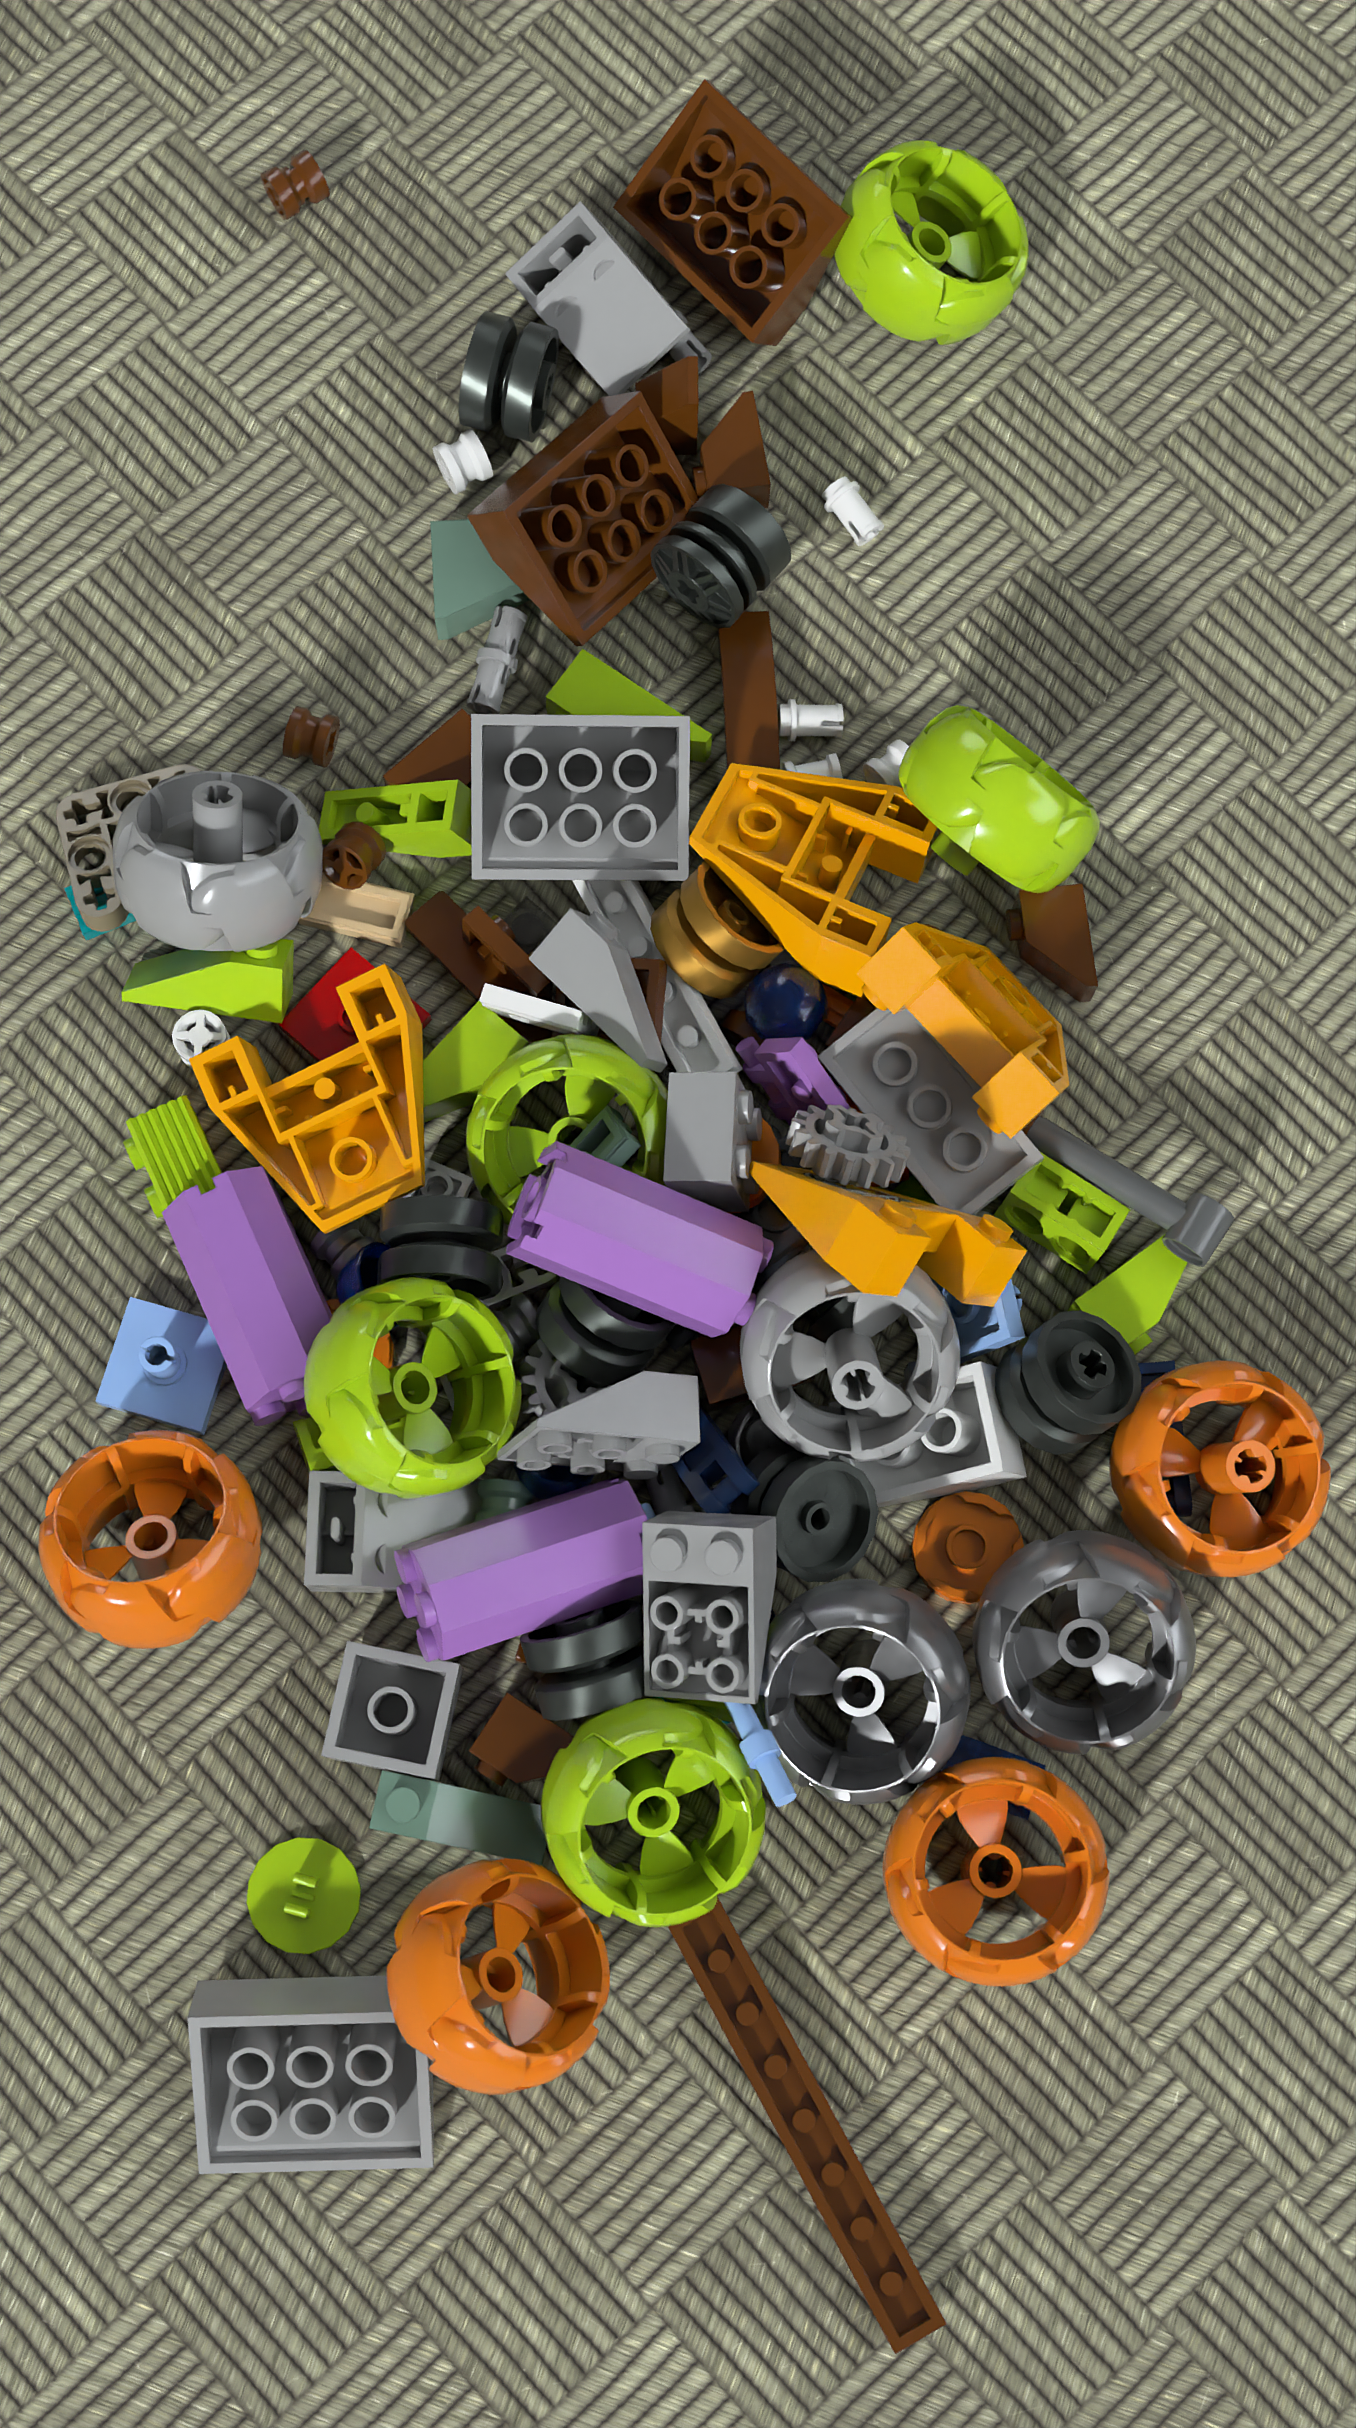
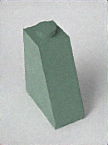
(466, 579)

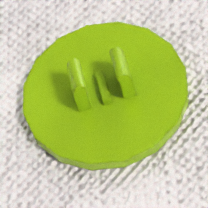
(303, 1895)

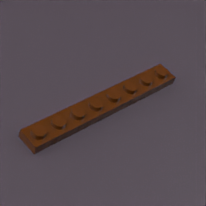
(808, 2128)

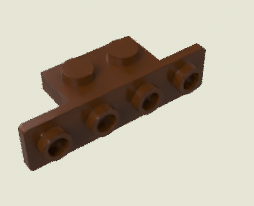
(479, 952)

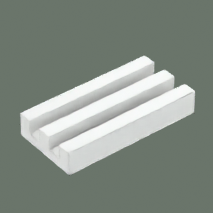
(537, 1011)

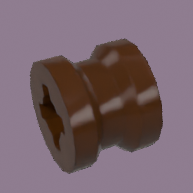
(311, 736)
(353, 855)

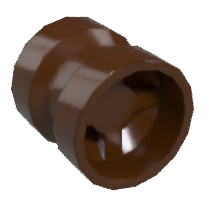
(291, 186)

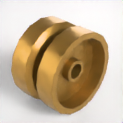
(711, 936)

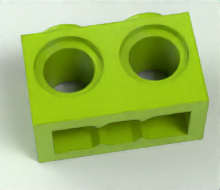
(1063, 1213)

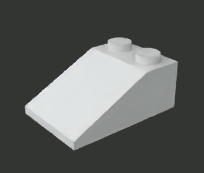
(961, 1452)

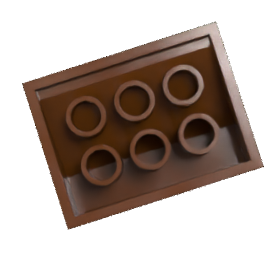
(735, 216)
(587, 514)

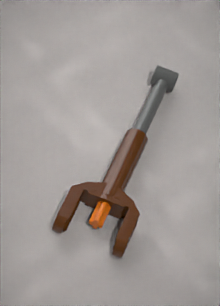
(1191, 1227)

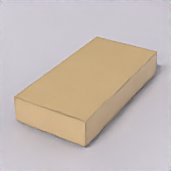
(364, 913)

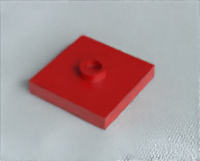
(320, 1020)

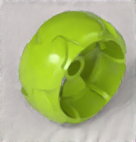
(967, 226)
(996, 802)
(593, 1073)
(356, 1394)
(587, 1791)

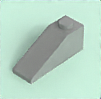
(602, 982)

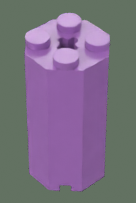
(638, 1241)
(252, 1286)
(523, 1569)

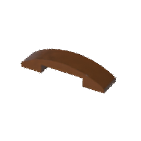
(749, 691)

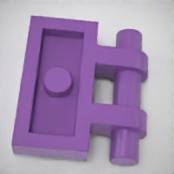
(789, 1075)

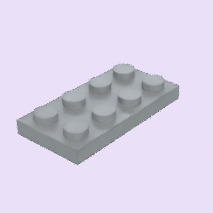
(914, 1084)

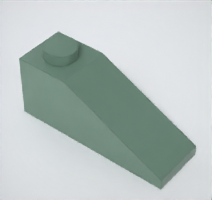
(458, 1817)

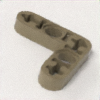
(97, 837)

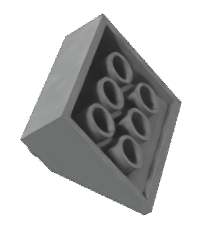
(580, 797)
(306, 2078)

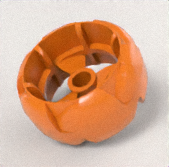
(1272, 1437)
(180, 1579)
(1066, 1896)
(440, 1996)

